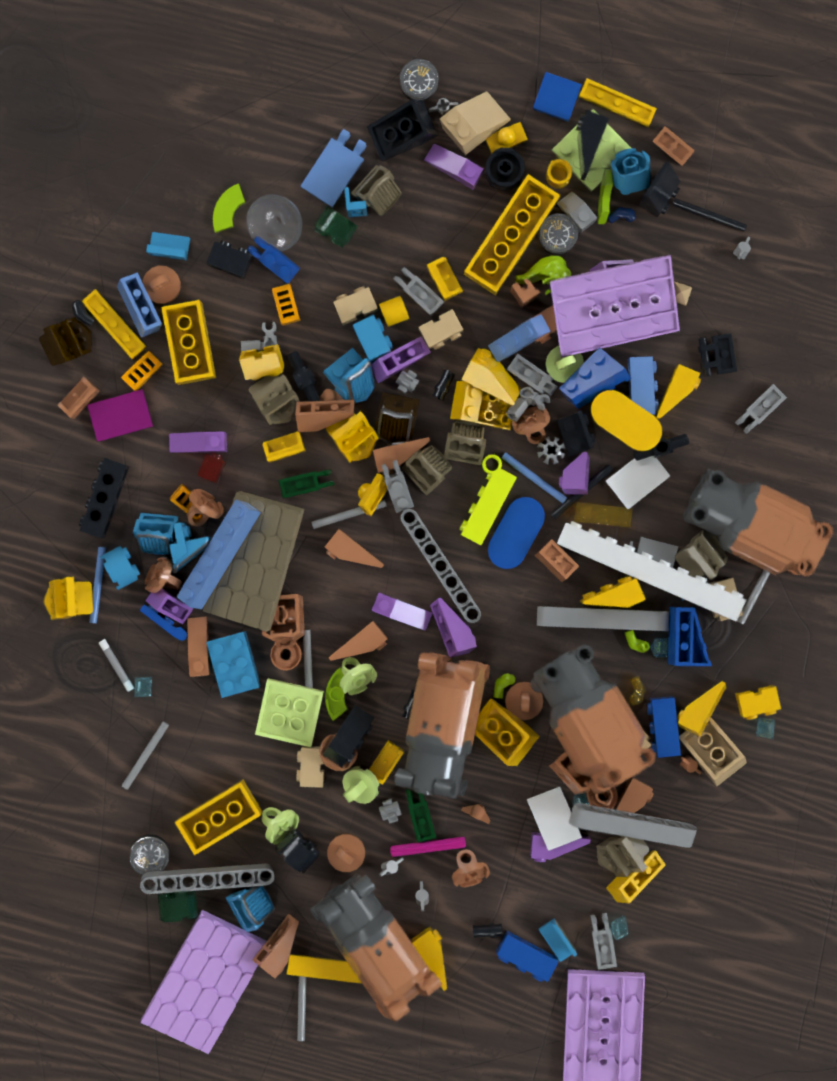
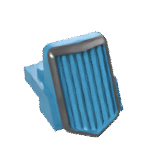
(351, 377)
(155, 532)
(186, 549)
(251, 907)

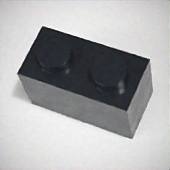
(229, 259)

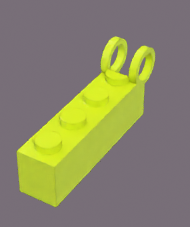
(489, 504)

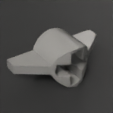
(443, 106)
(742, 249)
(390, 867)
(422, 897)

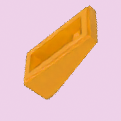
(290, 319)
(141, 381)
(174, 498)

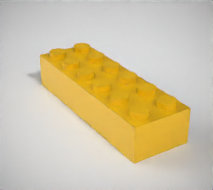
(511, 234)

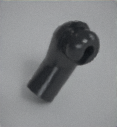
(80, 312)

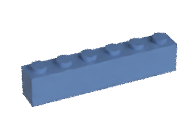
(218, 554)

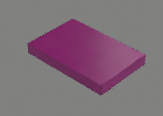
(120, 415)

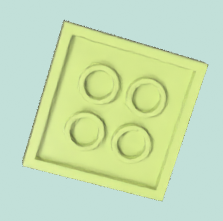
(608, 147)
(289, 712)

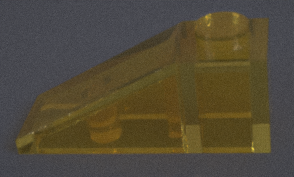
(602, 514)

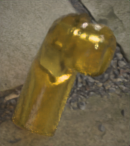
(639, 691)

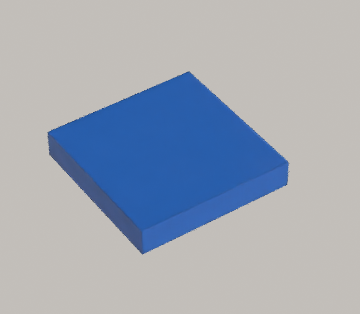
(557, 96)

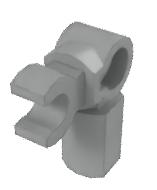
(269, 339)
(527, 397)

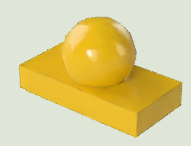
(507, 137)
(372, 494)

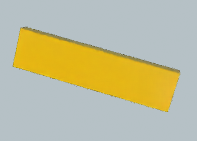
(617, 102)
(113, 324)
(321, 968)

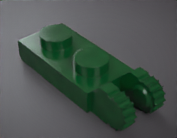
(303, 483)
(420, 818)

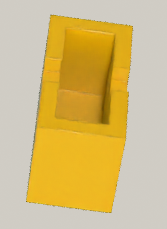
(262, 363)
(764, 701)

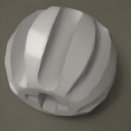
(557, 450)

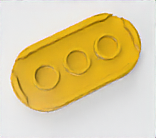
(626, 420)

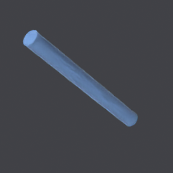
(533, 477)
(97, 585)

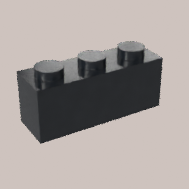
(349, 737)

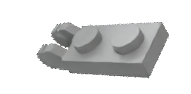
(420, 292)
(762, 407)
(397, 488)
(603, 944)

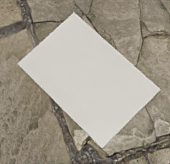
(637, 480)
(553, 817)

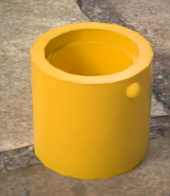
(558, 173)
(394, 311)

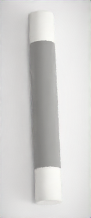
(116, 665)

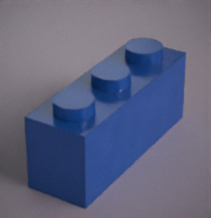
(664, 726)
(526, 957)

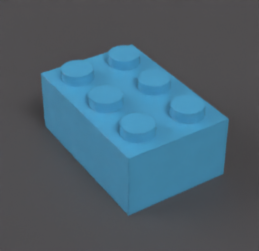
(233, 664)

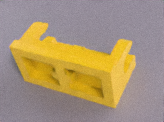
(444, 278)
(283, 447)
(386, 761)

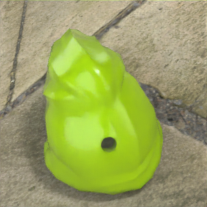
(547, 270)

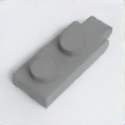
(532, 375)

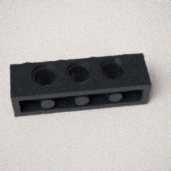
(100, 527)

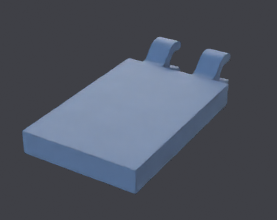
(334, 169)

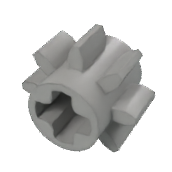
(407, 381)
(390, 810)

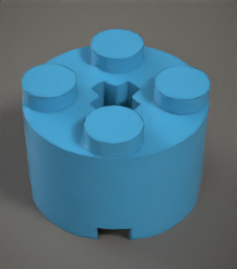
(631, 171)
(119, 567)

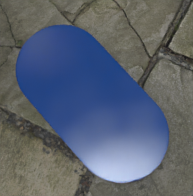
(516, 532)

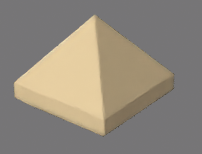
(682, 293)

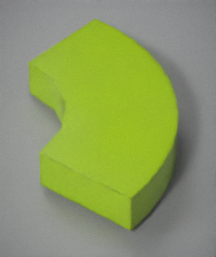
(604, 196)
(226, 207)
(335, 696)

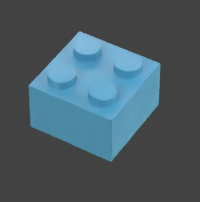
(372, 339)

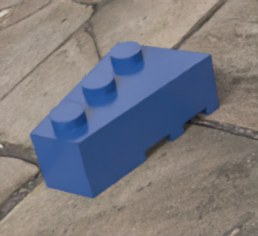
(593, 377)
(685, 639)

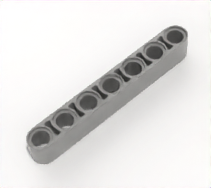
(442, 575)
(602, 618)
(632, 825)
(198, 883)

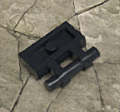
(723, 354)

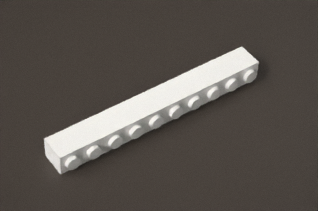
(652, 572)

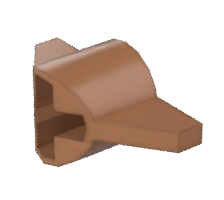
(329, 395)
(689, 764)
(478, 812)

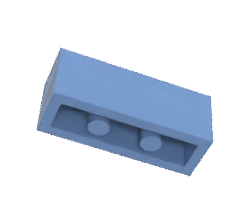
(139, 305)
(519, 338)
(642, 382)

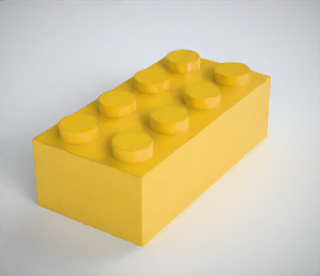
(188, 342)
(218, 817)

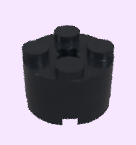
(514, 165)
(297, 851)

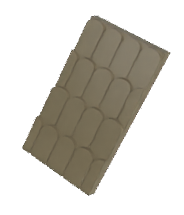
(258, 570)

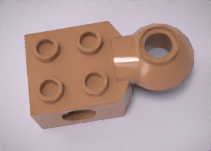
(285, 630)
(580, 783)

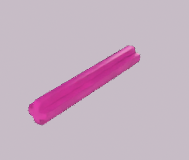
(428, 846)

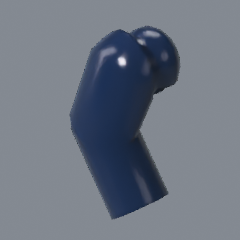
(622, 212)

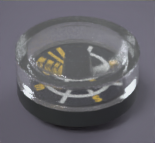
(419, 79)
(558, 233)
(149, 854)

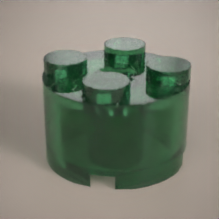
(336, 226)
(177, 905)

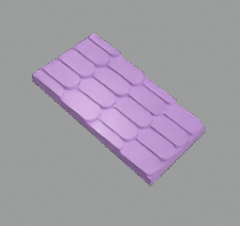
(615, 305)
(204, 982)
(603, 1026)

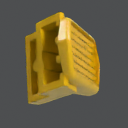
(354, 437)
(68, 598)

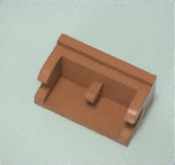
(673, 146)
(525, 294)
(78, 398)
(557, 560)

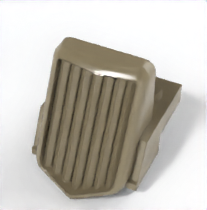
(378, 190)
(275, 399)
(465, 443)
(427, 468)
(702, 555)
(622, 855)

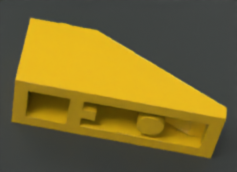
(680, 385)
(698, 712)
(627, 888)
(430, 949)

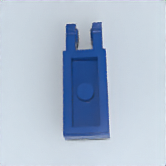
(274, 260)
(166, 623)

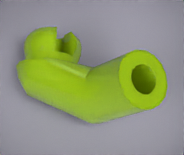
(636, 644)
(501, 683)

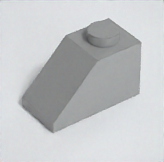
(577, 210)

